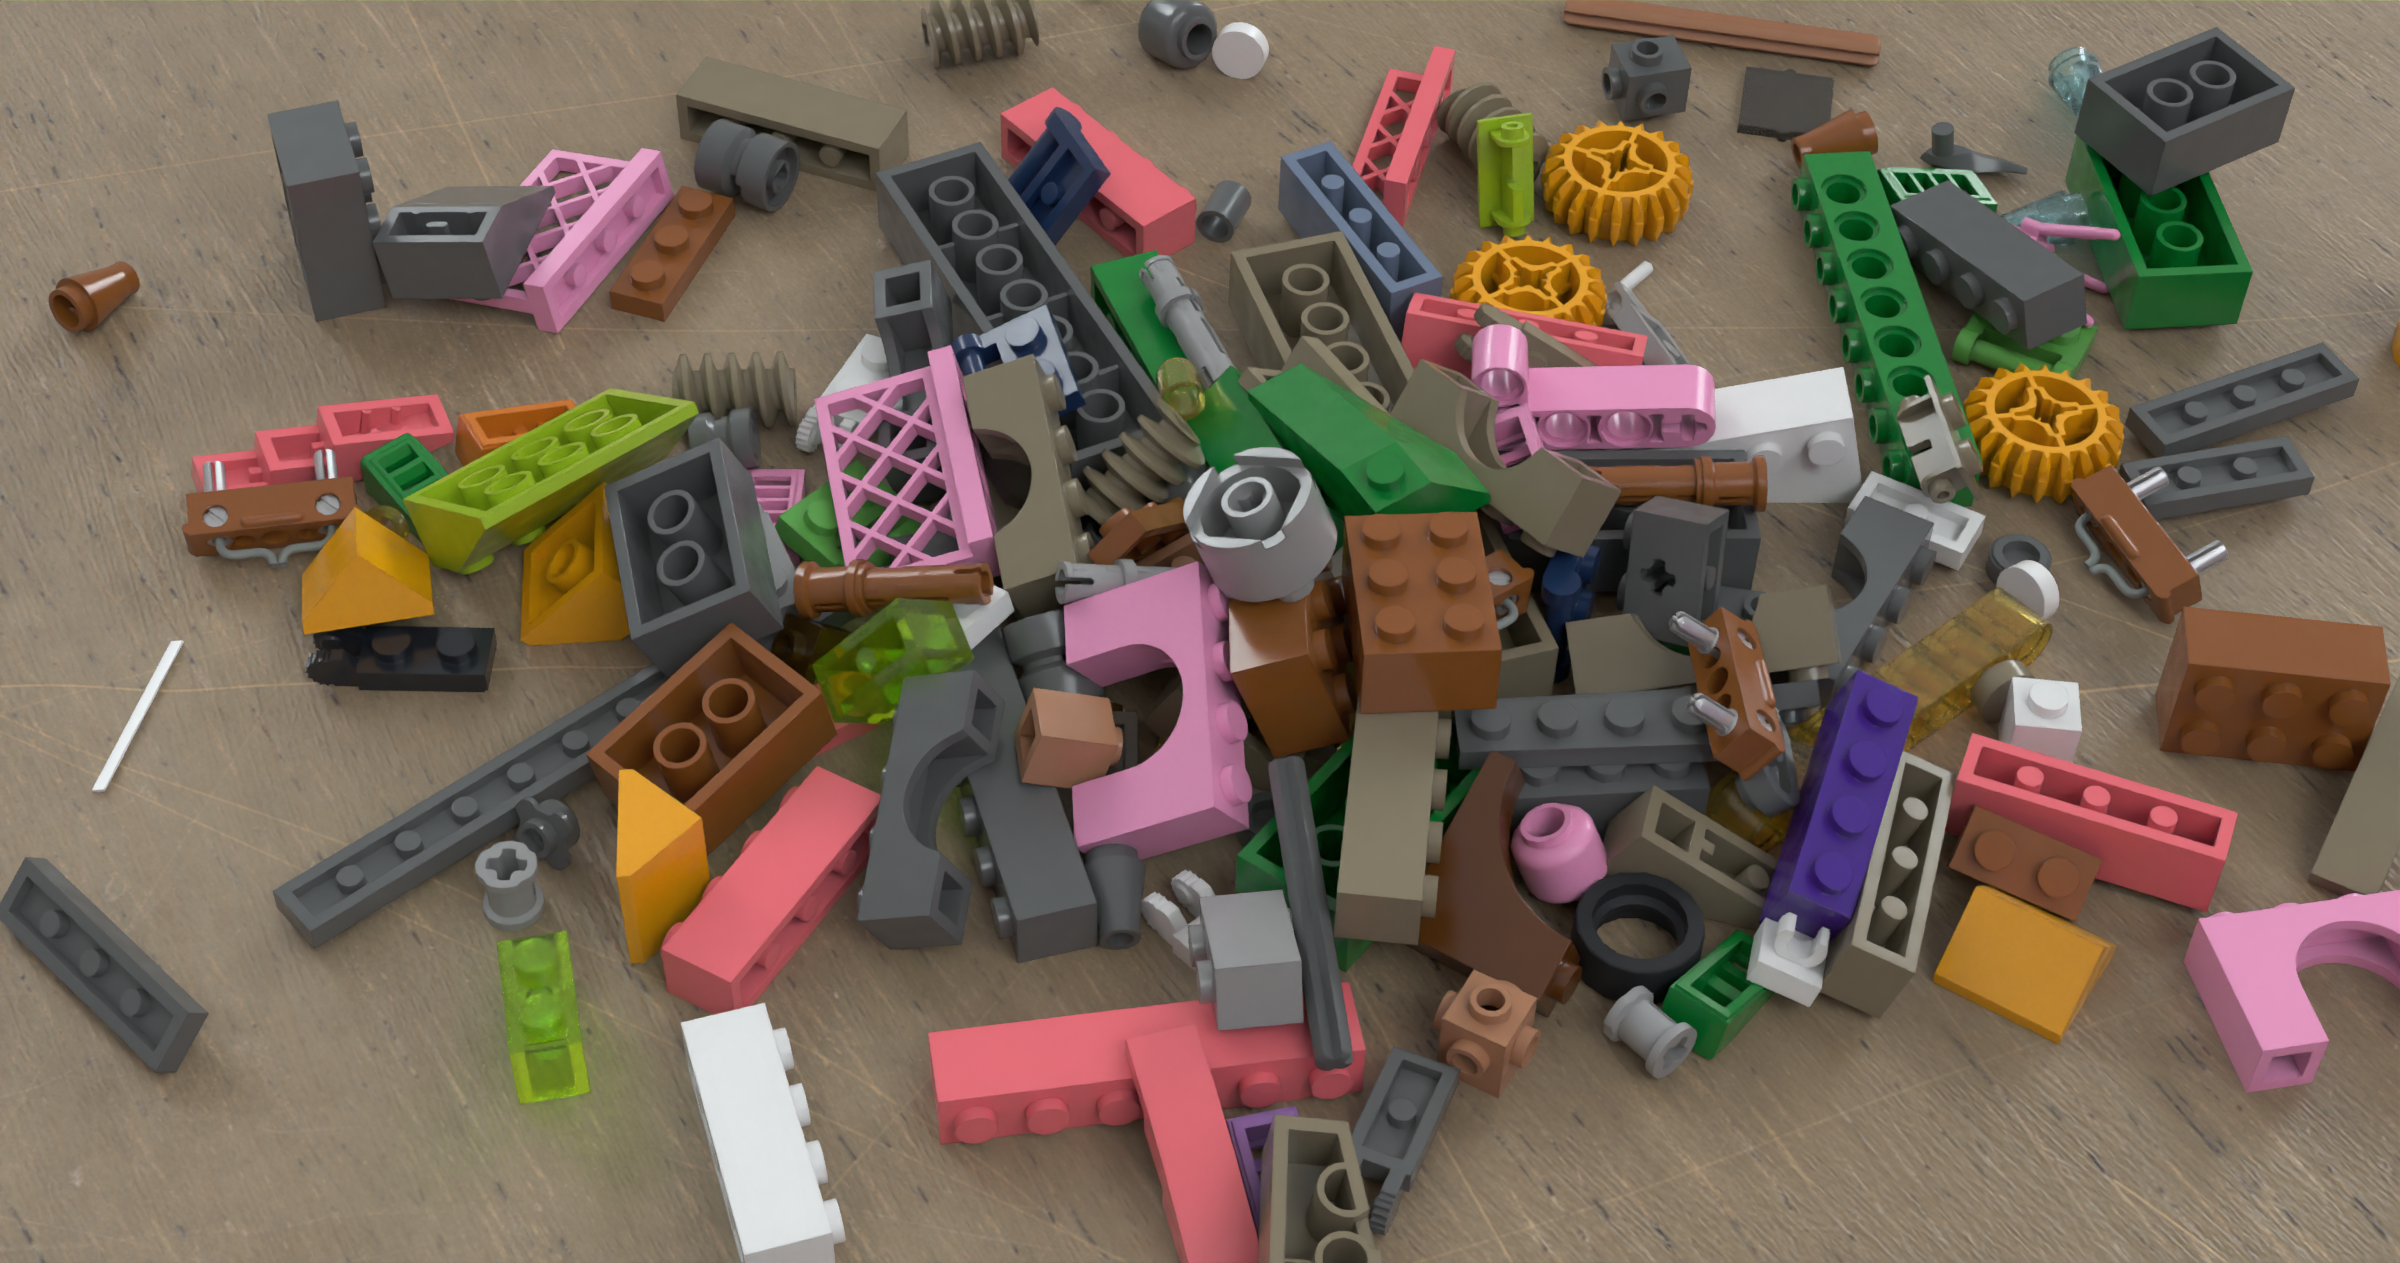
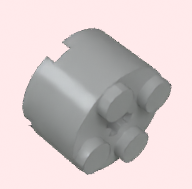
(1261, 526)

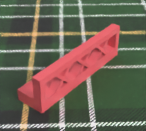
(1413, 145)

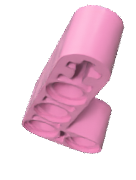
(1596, 403)

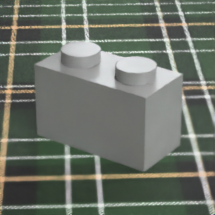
(1247, 960)

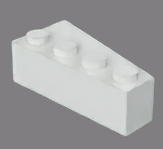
(1799, 427)

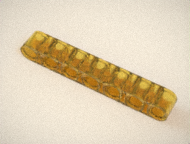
(1935, 669)

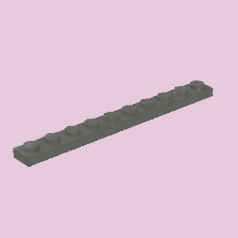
(464, 813)

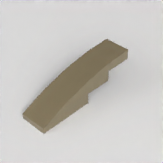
(2368, 821)

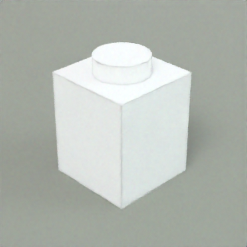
(2042, 717)

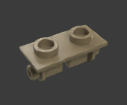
(1950, 461)

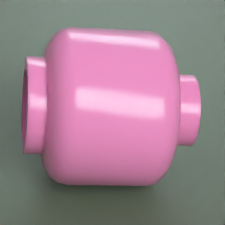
(1558, 852)

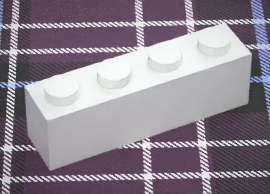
(758, 1140)

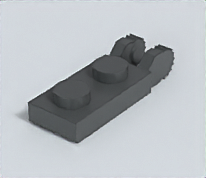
(1401, 1126)

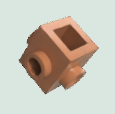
(1487, 1031)

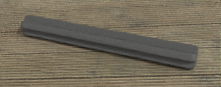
(1310, 914)

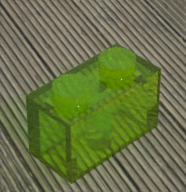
(868, 668)
(543, 1017)

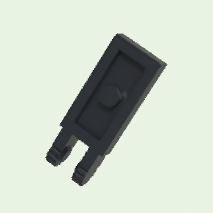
(404, 658)

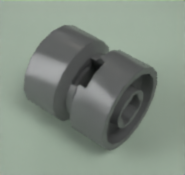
(740, 162)
(1040, 651)

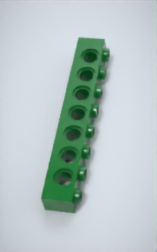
(1872, 299)

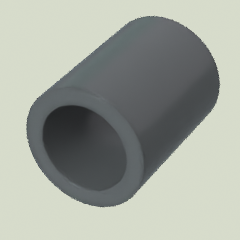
(1224, 211)

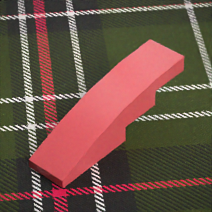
(345, 428)
(1191, 1148)

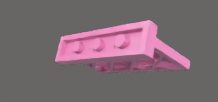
(592, 245)
(956, 452)

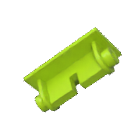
(1505, 172)

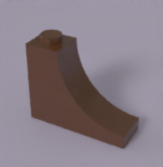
(1479, 911)

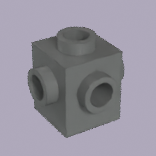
(1647, 77)

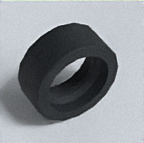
(1644, 898)

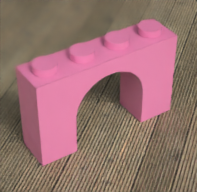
(1198, 778)
(2251, 985)

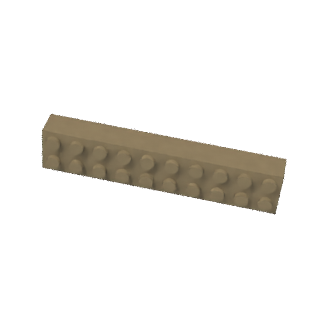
(1322, 293)

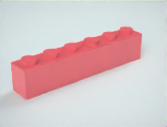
(1077, 1075)

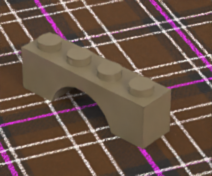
(1018, 420)
(1547, 495)
(1621, 655)

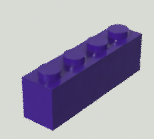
(1840, 806)

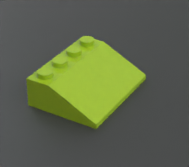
(543, 475)

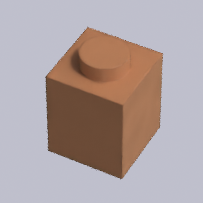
(1066, 738)

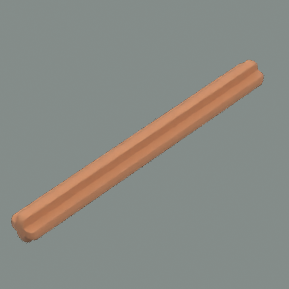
(1725, 30)

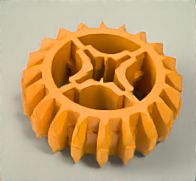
(1617, 183)
(1532, 280)
(2042, 430)

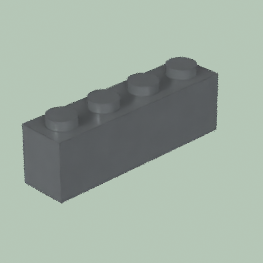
(1991, 265)

